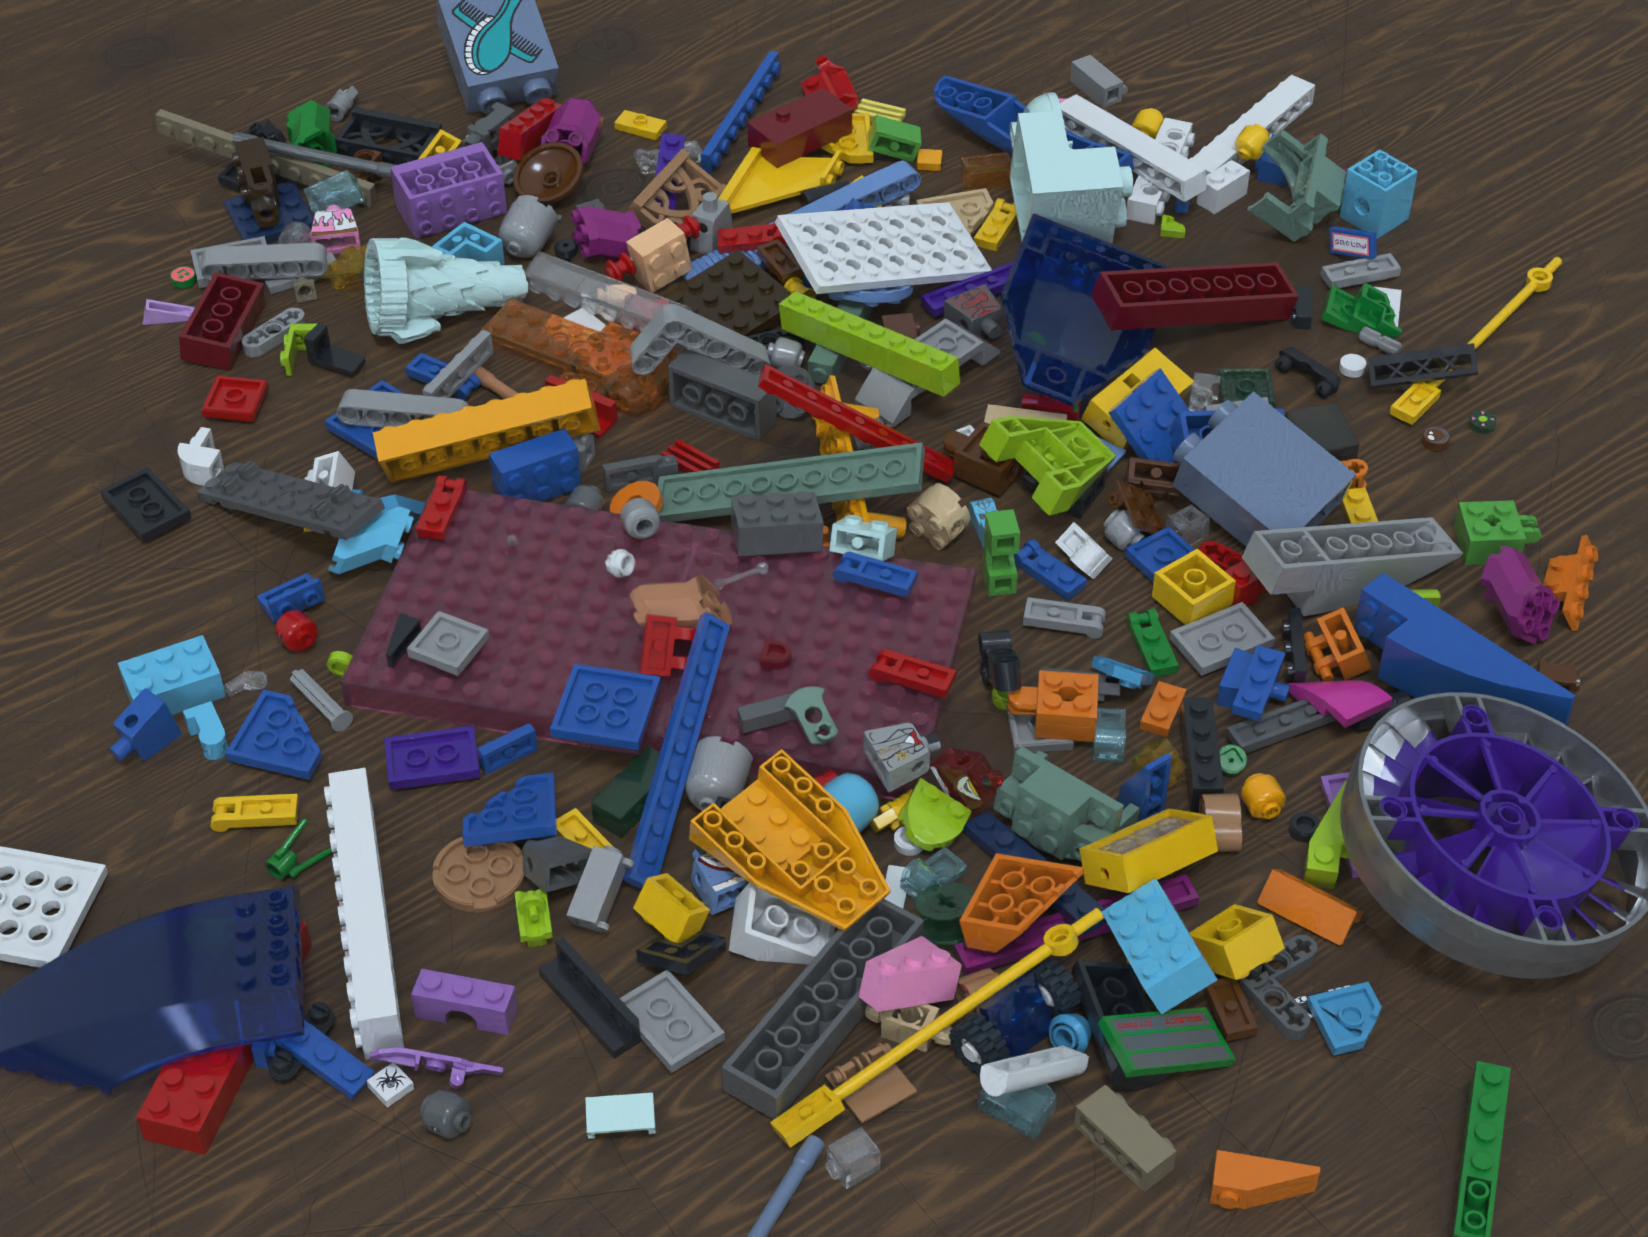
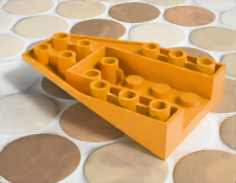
(794, 844)

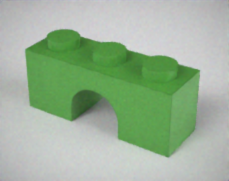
(1000, 545)

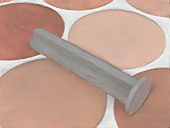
(339, 718)

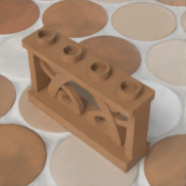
(679, 170)

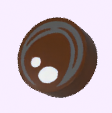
(1436, 438)

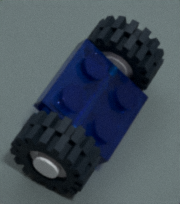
(1015, 1016)

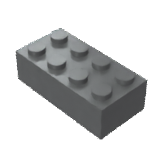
(720, 394)

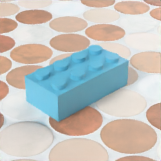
(1158, 946)

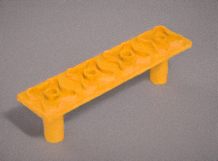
(837, 441)

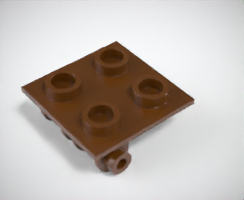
(1139, 505)

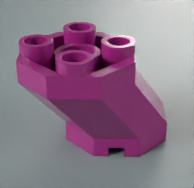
(577, 125)
(603, 231)
(1519, 595)

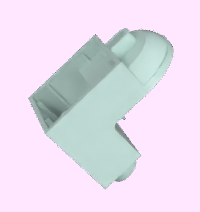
(1064, 183)

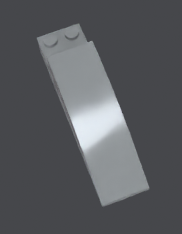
(1332, 563)

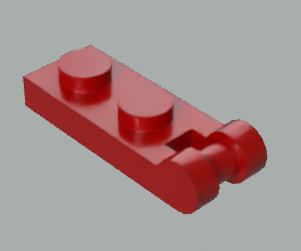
(747, 237)
(441, 508)
(912, 673)

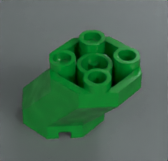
(311, 128)

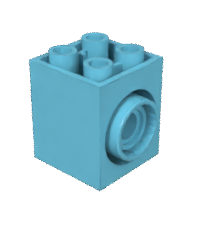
(1378, 193)

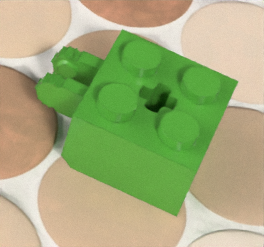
(1490, 525)

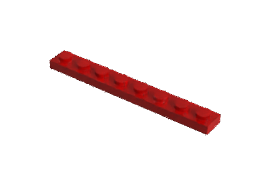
(847, 419)

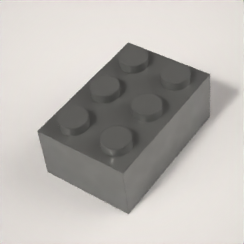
(776, 523)

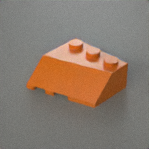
(1012, 898)

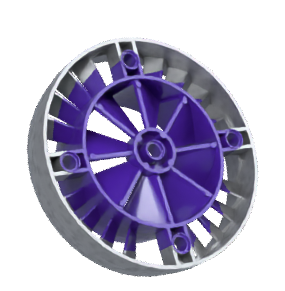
(1544, 809)

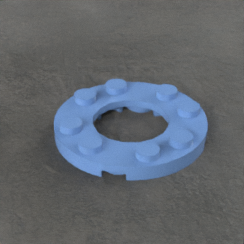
(873, 297)

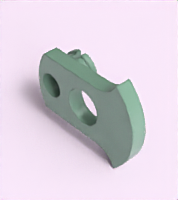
(811, 698)

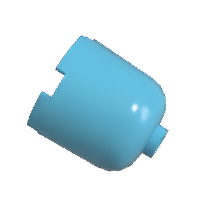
(856, 796)

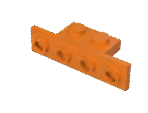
(1570, 580)

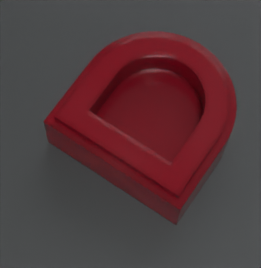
(775, 655)

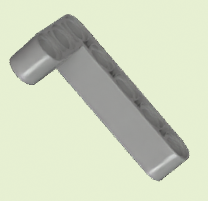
(678, 325)

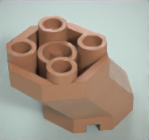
(681, 600)

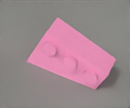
(910, 976)

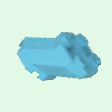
(373, 541)

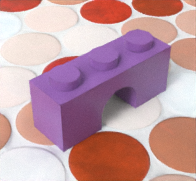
(488, 1002)

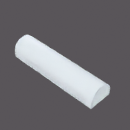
(1032, 1070)

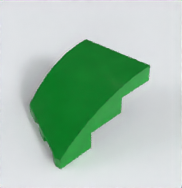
(1367, 309)

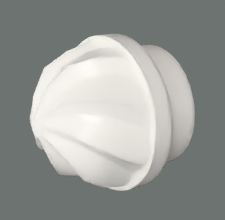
(620, 563)

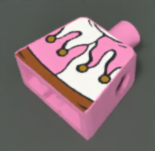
(335, 229)

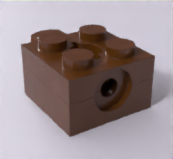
(974, 464)

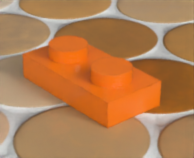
(1162, 709)

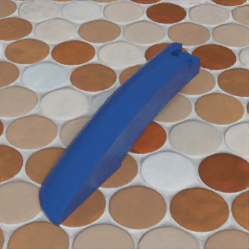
(991, 112)

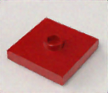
(235, 398)

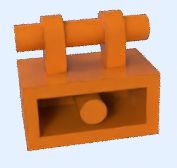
(1343, 643)

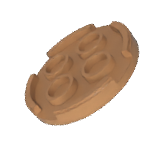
(478, 875)

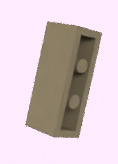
(1125, 1137)

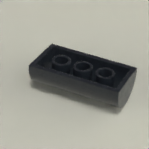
(1110, 991)

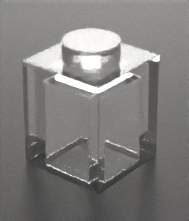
(853, 1158)

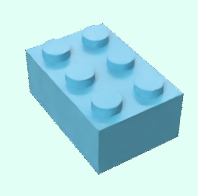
(177, 674)

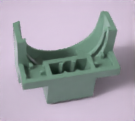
(1313, 181)
(1052, 805)

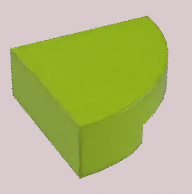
(1171, 228)

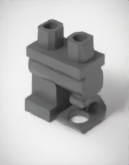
(488, 129)

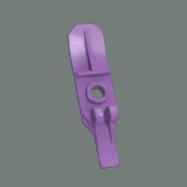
(434, 1062)

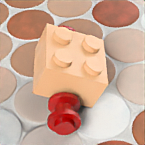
(656, 254)

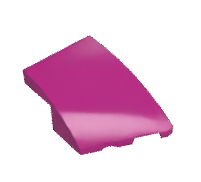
(1345, 700)

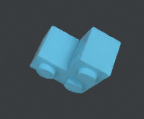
(471, 243)

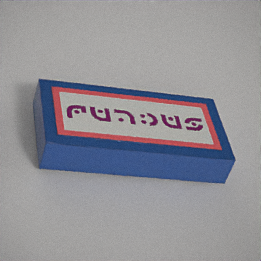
(1353, 242)

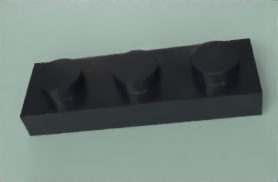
(1294, 646)

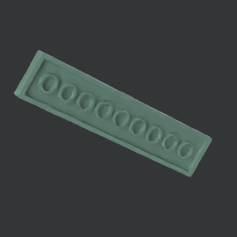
(830, 476)

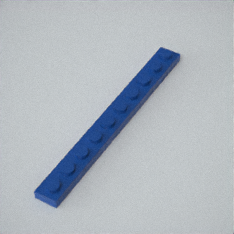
(677, 750)

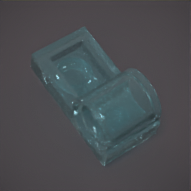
(1110, 735)
(939, 868)

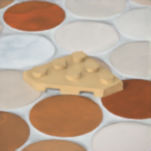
(970, 206)

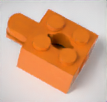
(1055, 718)

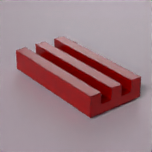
(692, 457)

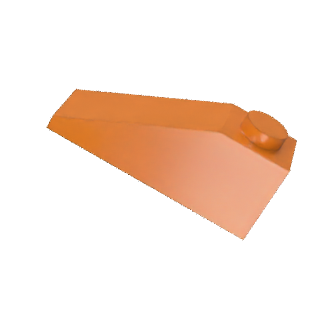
(1253, 1181)

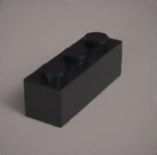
(1303, 309)

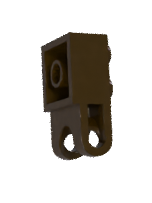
(257, 179)

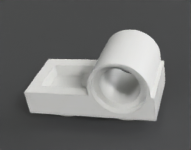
(1083, 550)

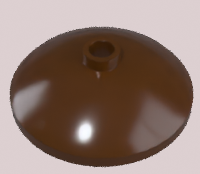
(548, 172)

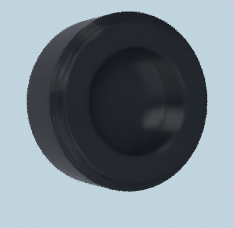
(1303, 826)

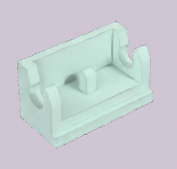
(620, 1114)

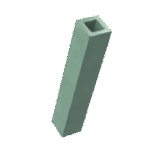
(826, 361)

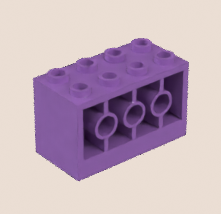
(448, 190)

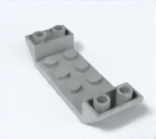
(894, 395)

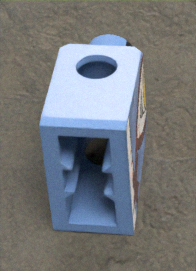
(715, 882)

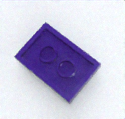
(431, 757)

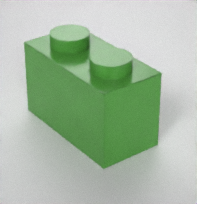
(894, 138)

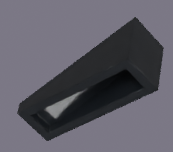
(814, 194)
(404, 633)

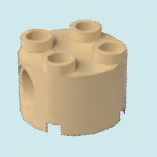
(938, 515)

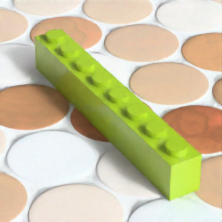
(870, 343)

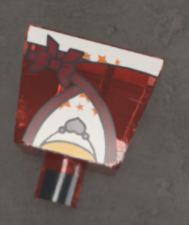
(966, 777)

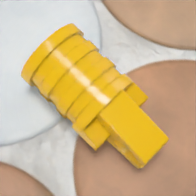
(890, 814)

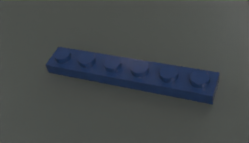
(999, 839)

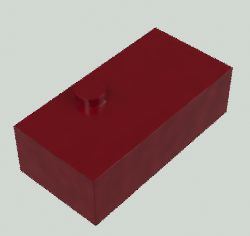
(800, 127)
(221, 321)

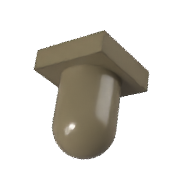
(304, 290)

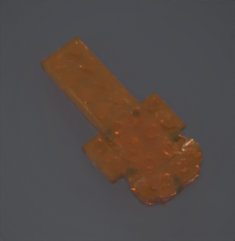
(585, 353)

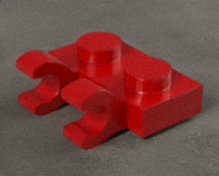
(658, 645)

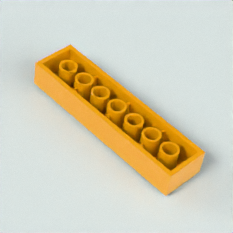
(477, 431)

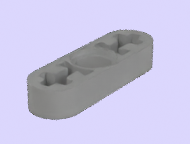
(259, 341)

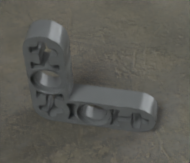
(1269, 986)

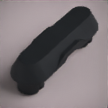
(1327, 380)
(284, 1065)

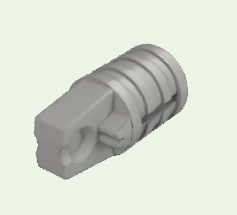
(341, 103)

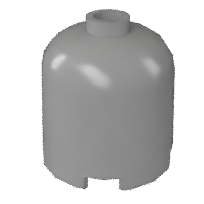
(527, 227)
(717, 771)

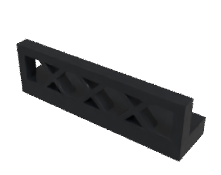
(1421, 362)
(591, 1000)

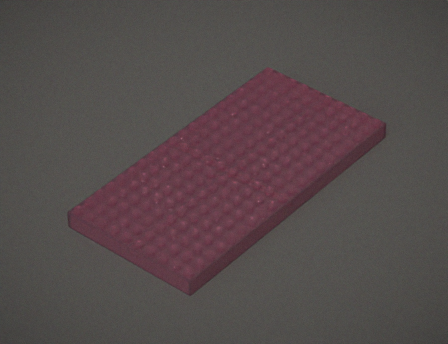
(560, 607)

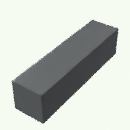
(766, 714)

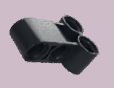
(999, 661)

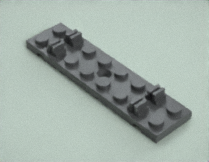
(291, 499)

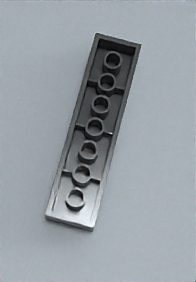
(814, 1013)

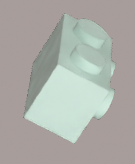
(864, 538)

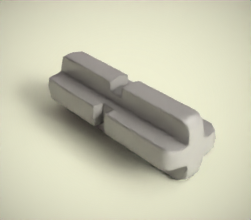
(1376, 340)

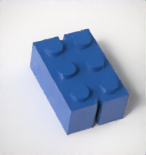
(537, 468)

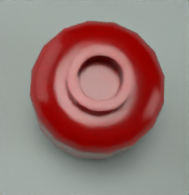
(295, 629)

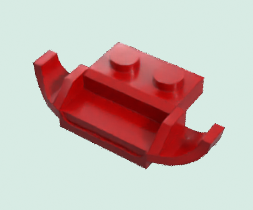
(834, 80)

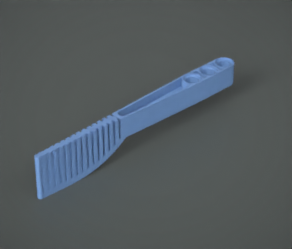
(873, 189)

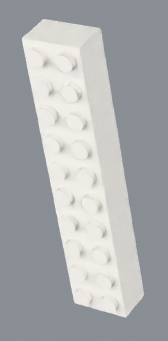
(363, 912)

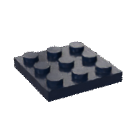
(290, 209)

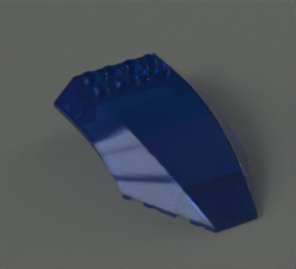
(1052, 297)
(161, 991)

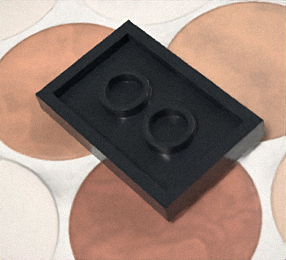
(145, 504)

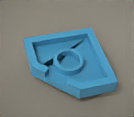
(1128, 675)
(1346, 1016)

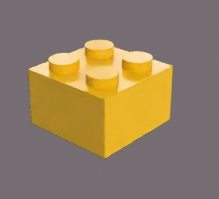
(1193, 587)
(1238, 941)

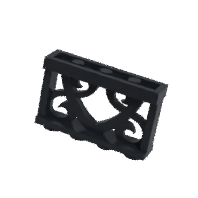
(373, 124)

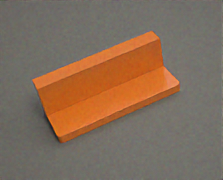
(1309, 906)

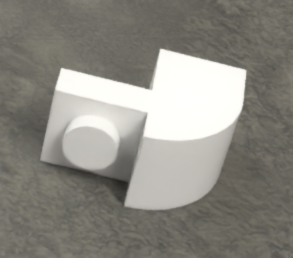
(200, 458)

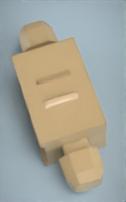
(896, 1026)

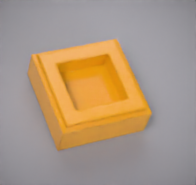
(929, 160)

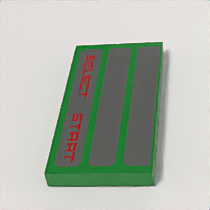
(1166, 1041)

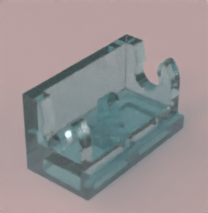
(337, 190)

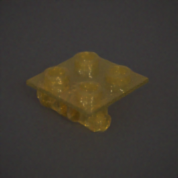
(346, 266)

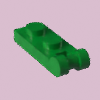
(1152, 643)

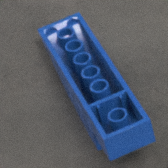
(1438, 654)

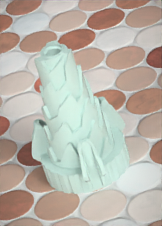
(415, 284)

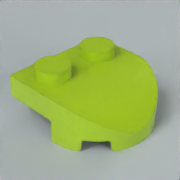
(932, 817)

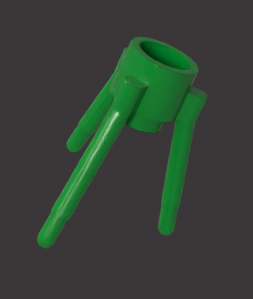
(283, 860)

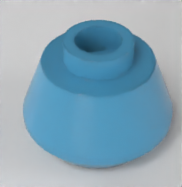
(1070, 1031)

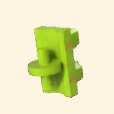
(533, 917)

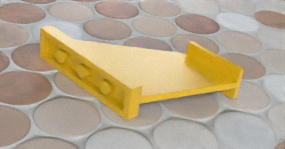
(761, 183)

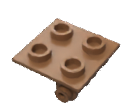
(880, 1092)

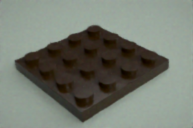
(733, 295)

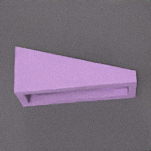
(163, 312)

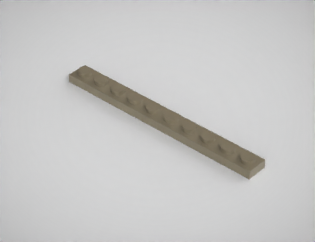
(221, 143)

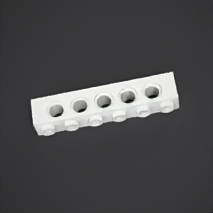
(1147, 198)

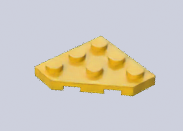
(855, 145)

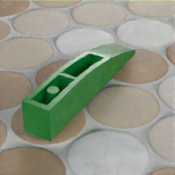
(1481, 1150)

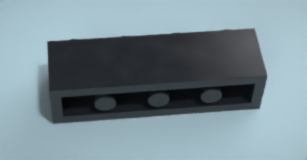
(1200, 749)

